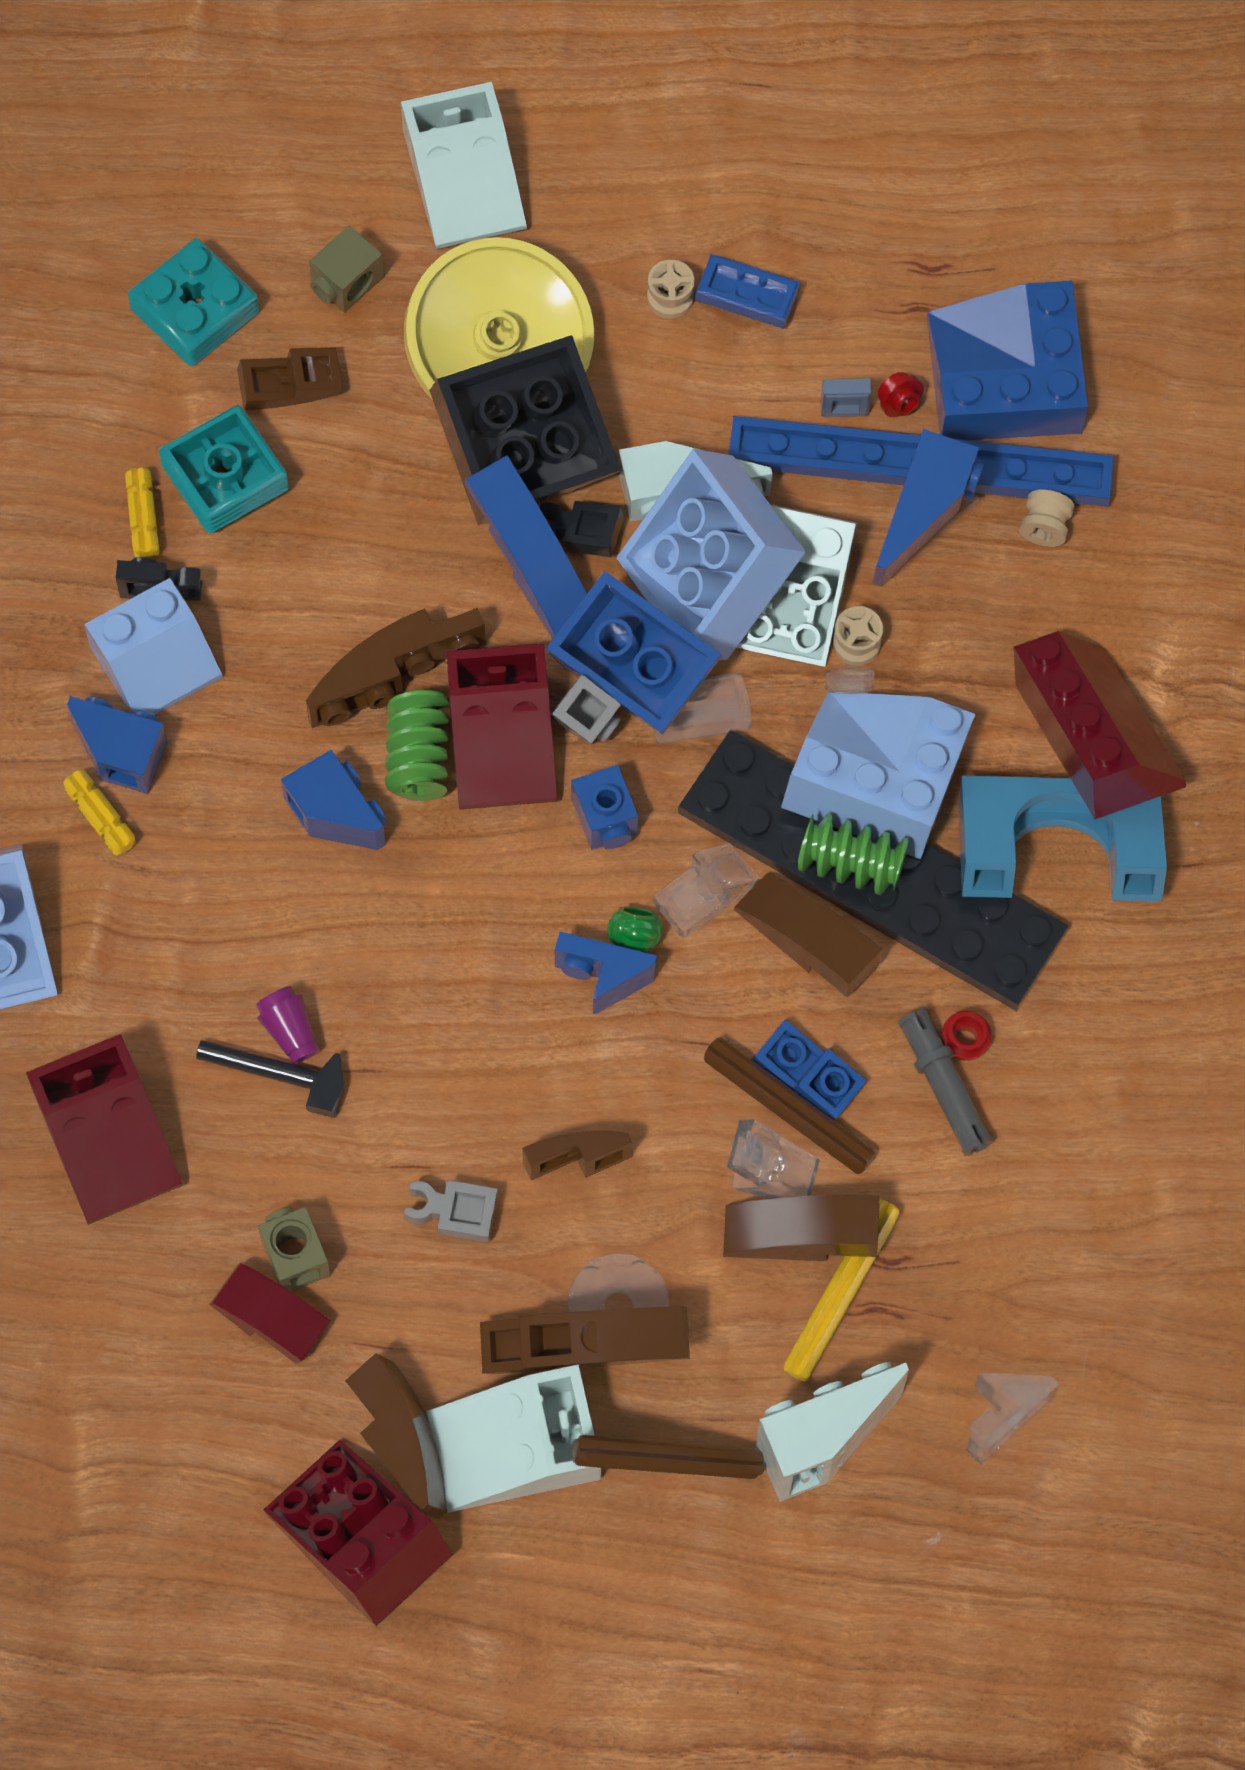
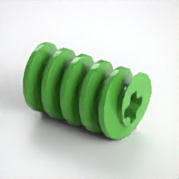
(415, 745)
(852, 854)

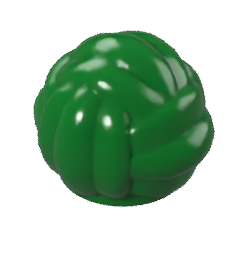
(635, 928)

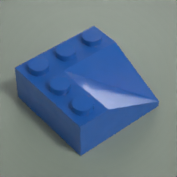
(1009, 364)

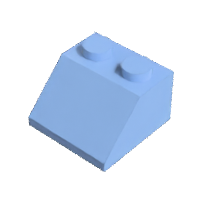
(153, 649)

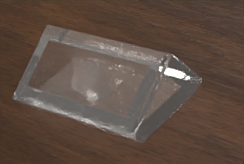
(713, 710)

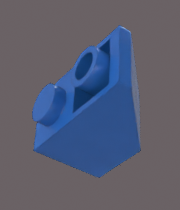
(120, 744)
(331, 806)

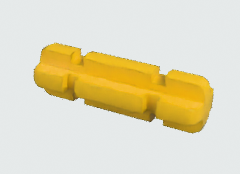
(142, 512)
(99, 812)

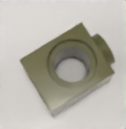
(346, 269)
(299, 1269)

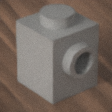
(587, 711)

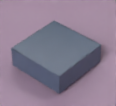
(845, 397)

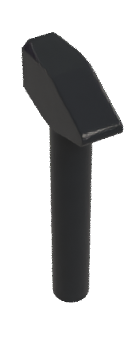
(324, 1085)

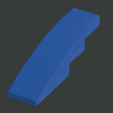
(527, 543)

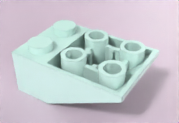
(463, 165)
(806, 606)
(513, 1439)
(814, 1439)

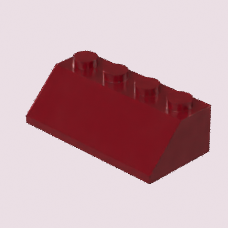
(1094, 723)

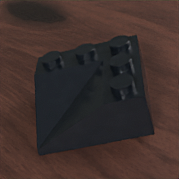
(534, 412)

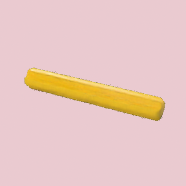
(835, 1302)

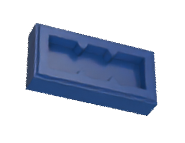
(747, 291)

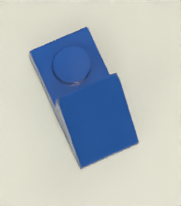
(617, 968)

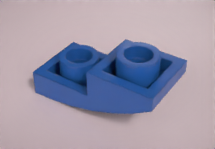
(808, 1070)

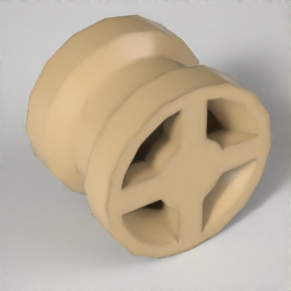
(671, 277)
(1046, 518)
(854, 625)

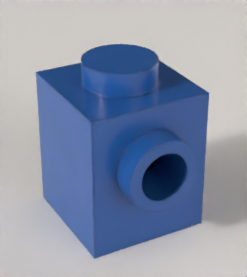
(605, 808)

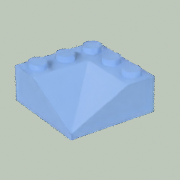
(711, 551)
(879, 764)

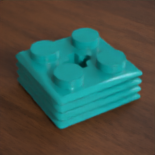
(191, 327)
(237, 445)

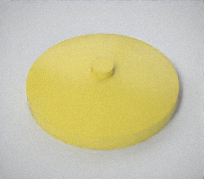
(490, 304)

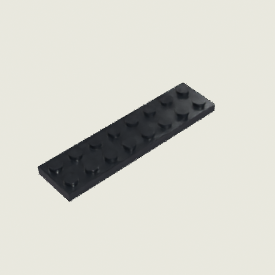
(982, 940)

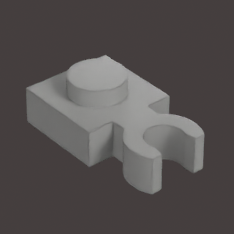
(462, 1211)

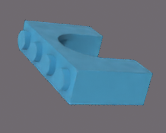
(1003, 809)

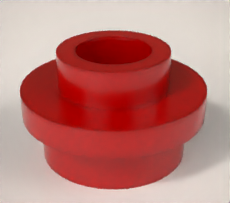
(900, 394)
(972, 1023)

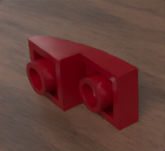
(270, 1311)

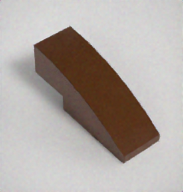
(810, 933)
(803, 1227)
(400, 1433)

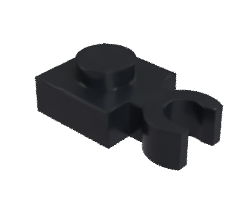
(588, 528)
(144, 573)

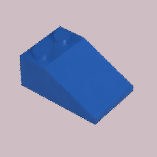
(932, 494)
(633, 652)

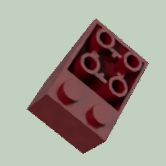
(501, 726)
(104, 1129)
(359, 1532)

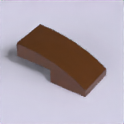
(290, 381)
(591, 1149)

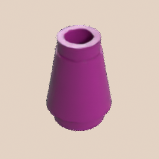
(288, 1023)

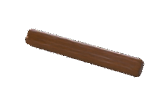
(789, 1105)
(667, 1457)

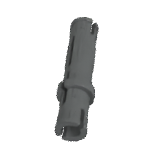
(936, 1064)

